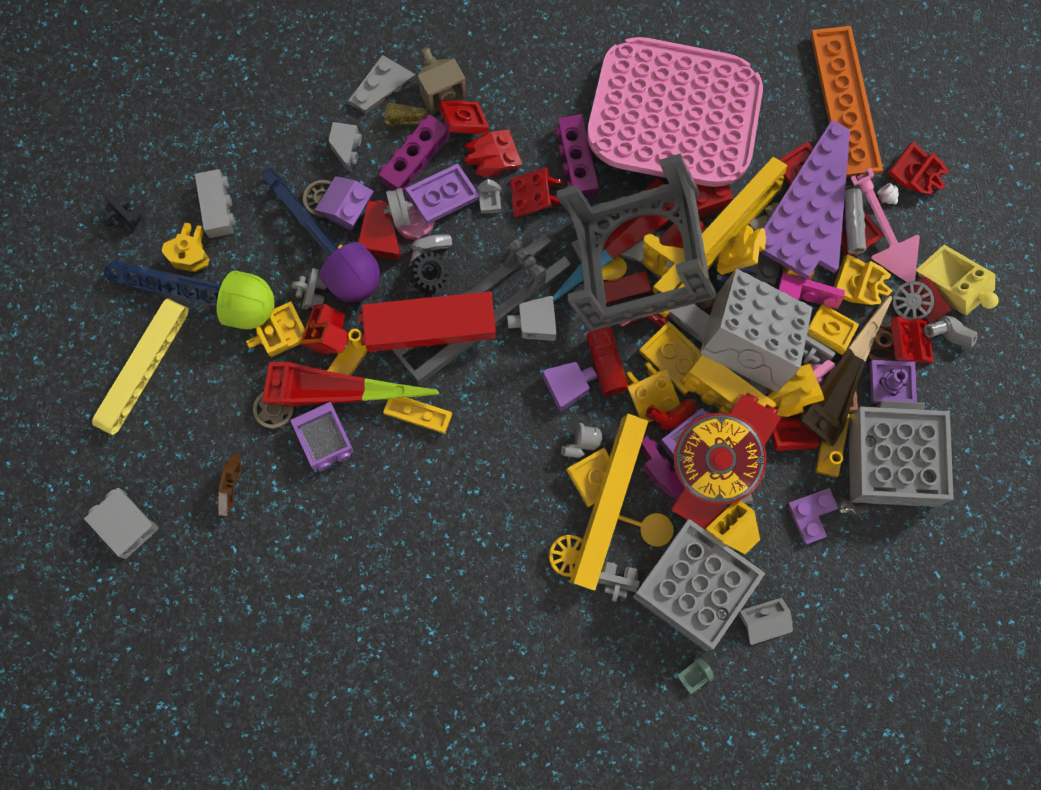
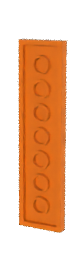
(846, 96)

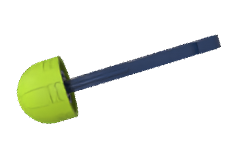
(240, 300)

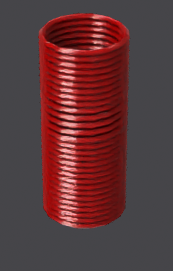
(608, 367)

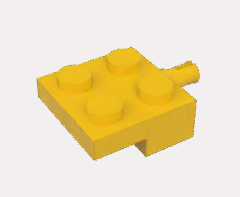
(280, 331)

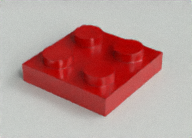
(463, 117)

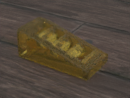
(402, 114)

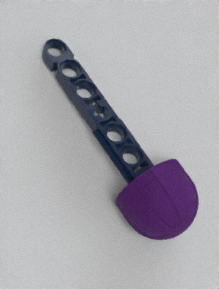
(349, 271)

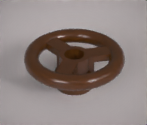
(887, 337)

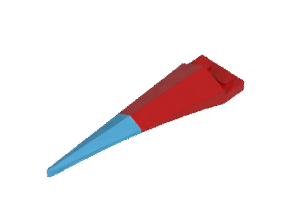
(622, 239)

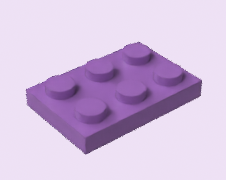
(441, 194)

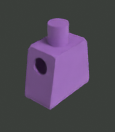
(568, 383)

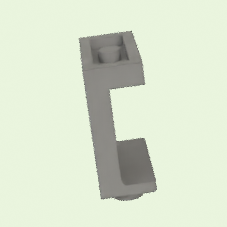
(120, 523)

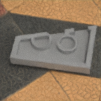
(379, 83)

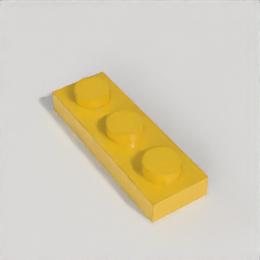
(418, 413)

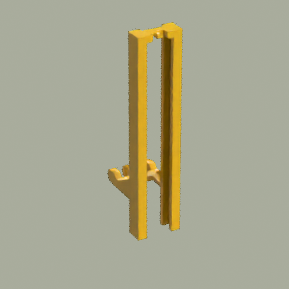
(723, 229)

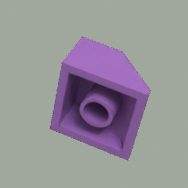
(344, 202)

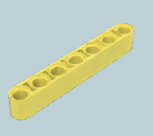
(140, 366)

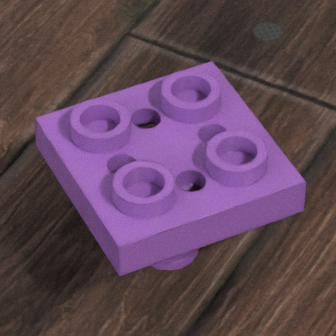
(902, 373)

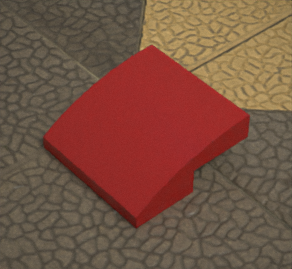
(910, 340)

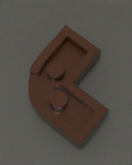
(229, 477)

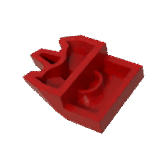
(493, 153)
(918, 170)
(792, 435)

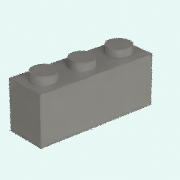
(215, 203)

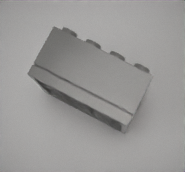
(757, 331)
(900, 457)
(699, 585)

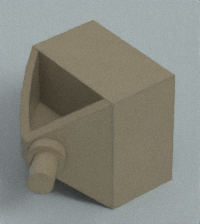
(440, 81)

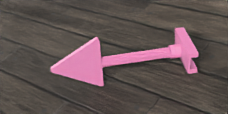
(899, 257)

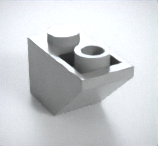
(344, 142)

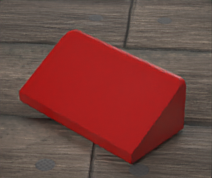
(940, 306)

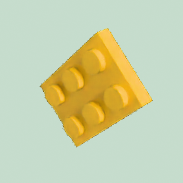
(671, 351)

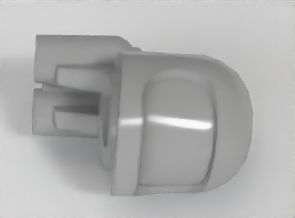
(585, 439)

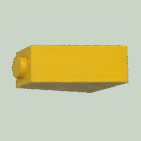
(736, 527)

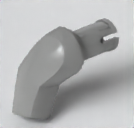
(429, 244)

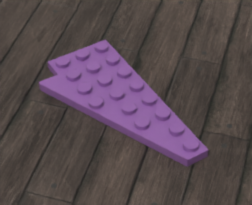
(810, 215)

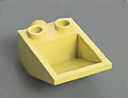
(959, 280)

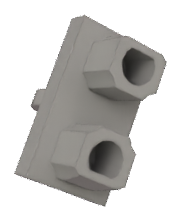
(314, 281)
(816, 351)
(627, 582)

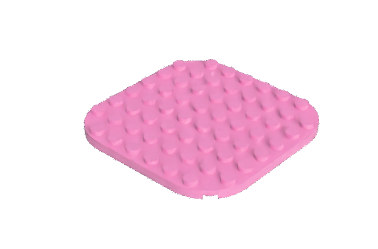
(673, 101)

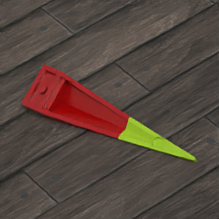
(303, 385)

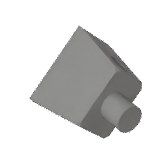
(535, 319)

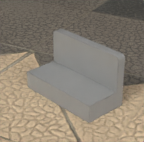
(767, 620)

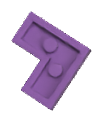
(806, 513)

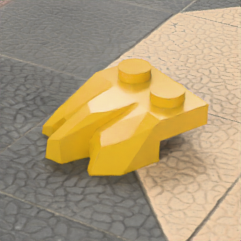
(742, 250)
(862, 281)
(797, 392)

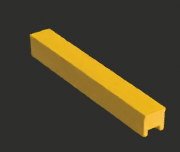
(608, 502)

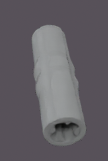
(855, 222)

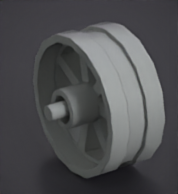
(398, 208)

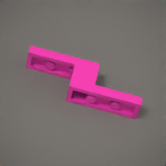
(811, 291)

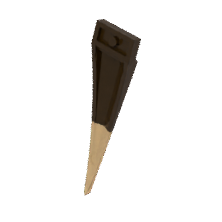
(828, 417)

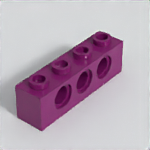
(574, 127)
(413, 165)

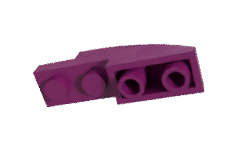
(659, 469)

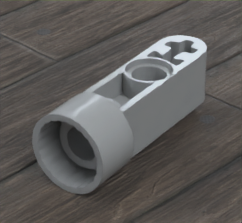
(691, 319)

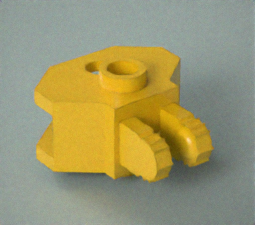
(186, 251)

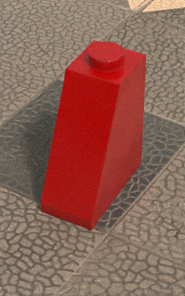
(379, 232)

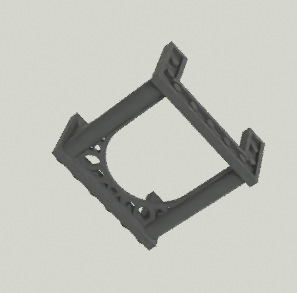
(682, 191)

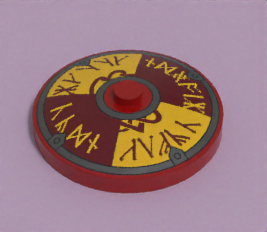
(720, 458)

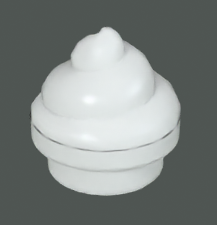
(888, 194)

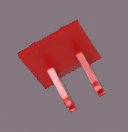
(531, 192)

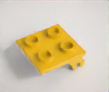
(653, 390)

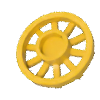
(567, 555)

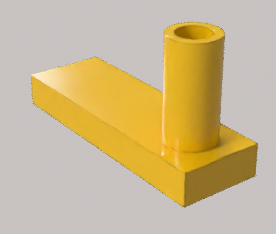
(352, 355)
(830, 457)

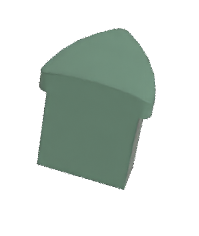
(695, 675)

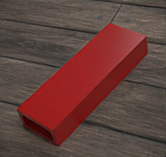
(428, 321)
(764, 421)

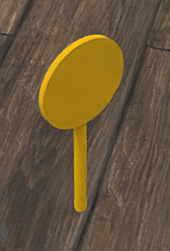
(614, 270)
(654, 529)

